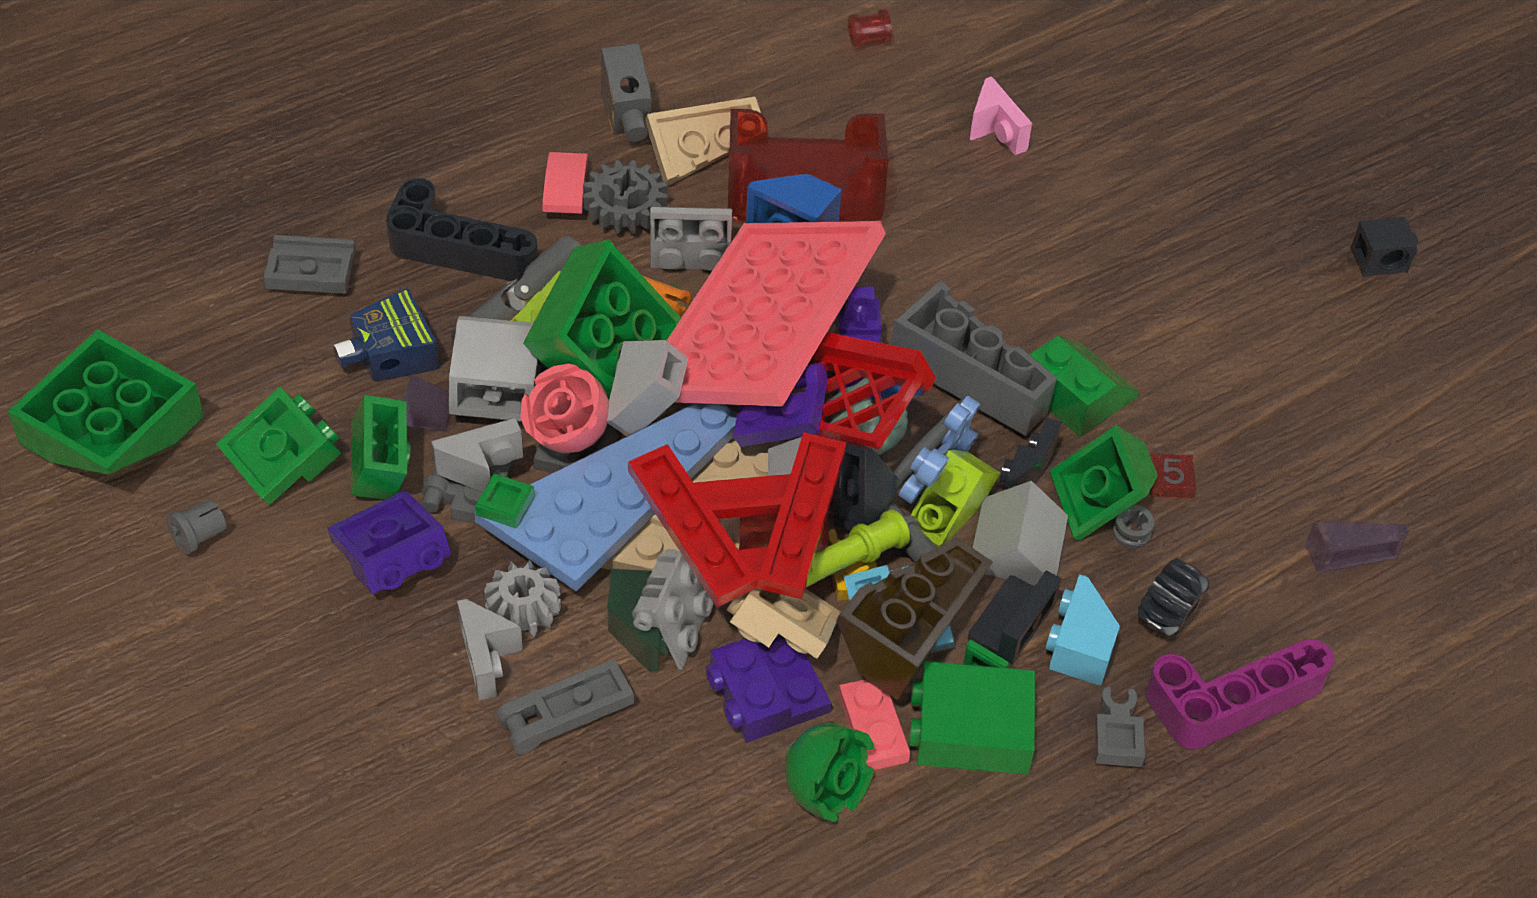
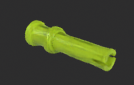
(863, 545)

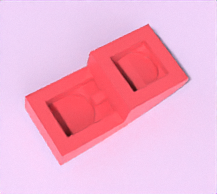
(564, 182)

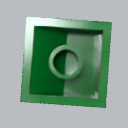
(1085, 385)

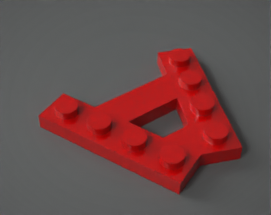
(693, 509)

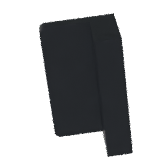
(1015, 615)

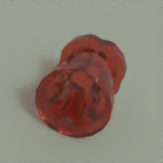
(869, 27)

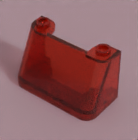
(851, 164)

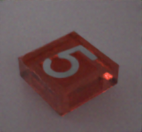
(1174, 476)

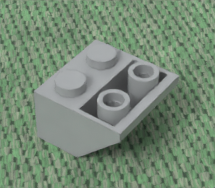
(689, 236)
(491, 368)

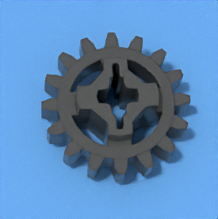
(623, 195)

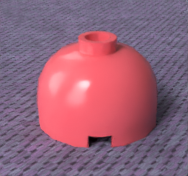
(565, 409)

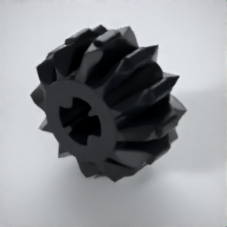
(1173, 597)

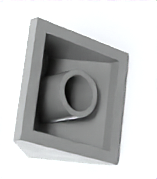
(1021, 533)

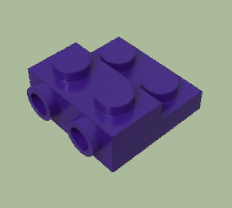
(390, 542)
(765, 687)

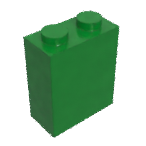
(974, 717)

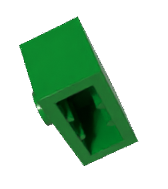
(379, 447)

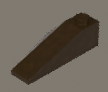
(904, 616)

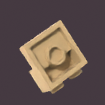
(803, 622)

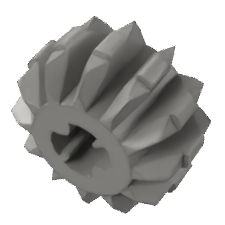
(524, 596)

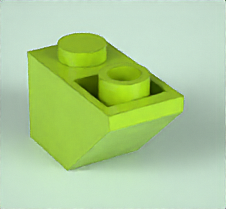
(954, 496)

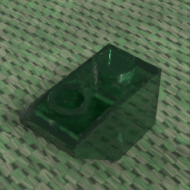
(624, 594)

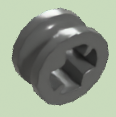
(1132, 538)

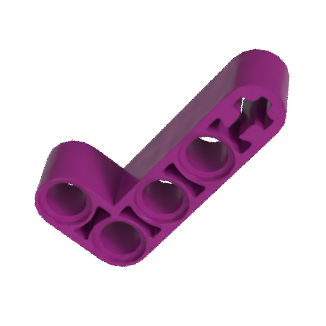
(1295, 672)

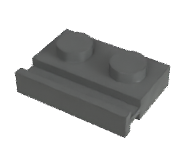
(310, 264)

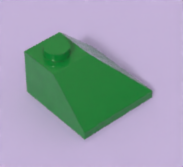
(1103, 480)

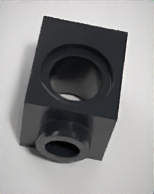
(1384, 246)

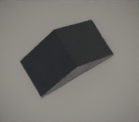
(862, 487)

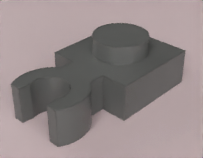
(1118, 733)

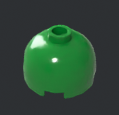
(829, 769)

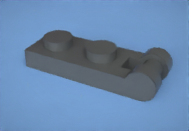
(565, 705)

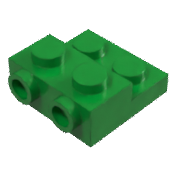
(280, 444)

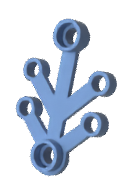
(930, 464)

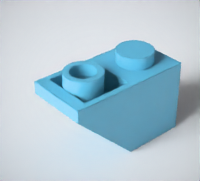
(1086, 635)

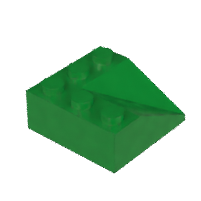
(596, 308)
(105, 408)

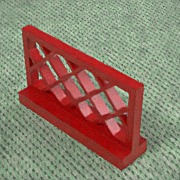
(884, 367)

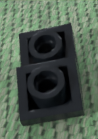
(1033, 460)

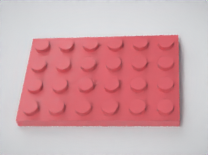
(769, 308)

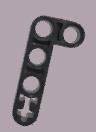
(455, 241)

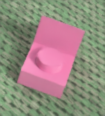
(999, 114)

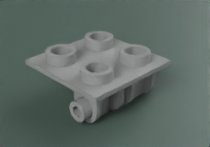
(674, 604)

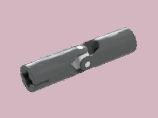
(533, 280)

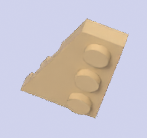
(692, 136)

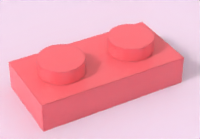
(873, 712)

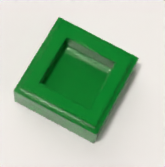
(505, 500)

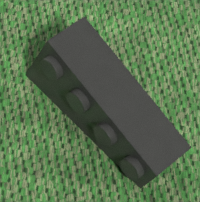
(975, 359)

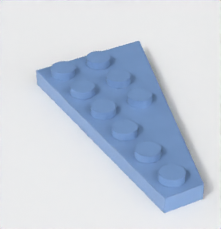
(595, 505)

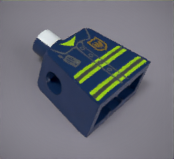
(390, 339)

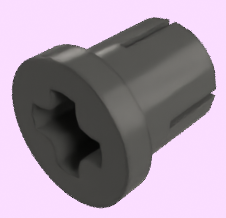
(195, 525)

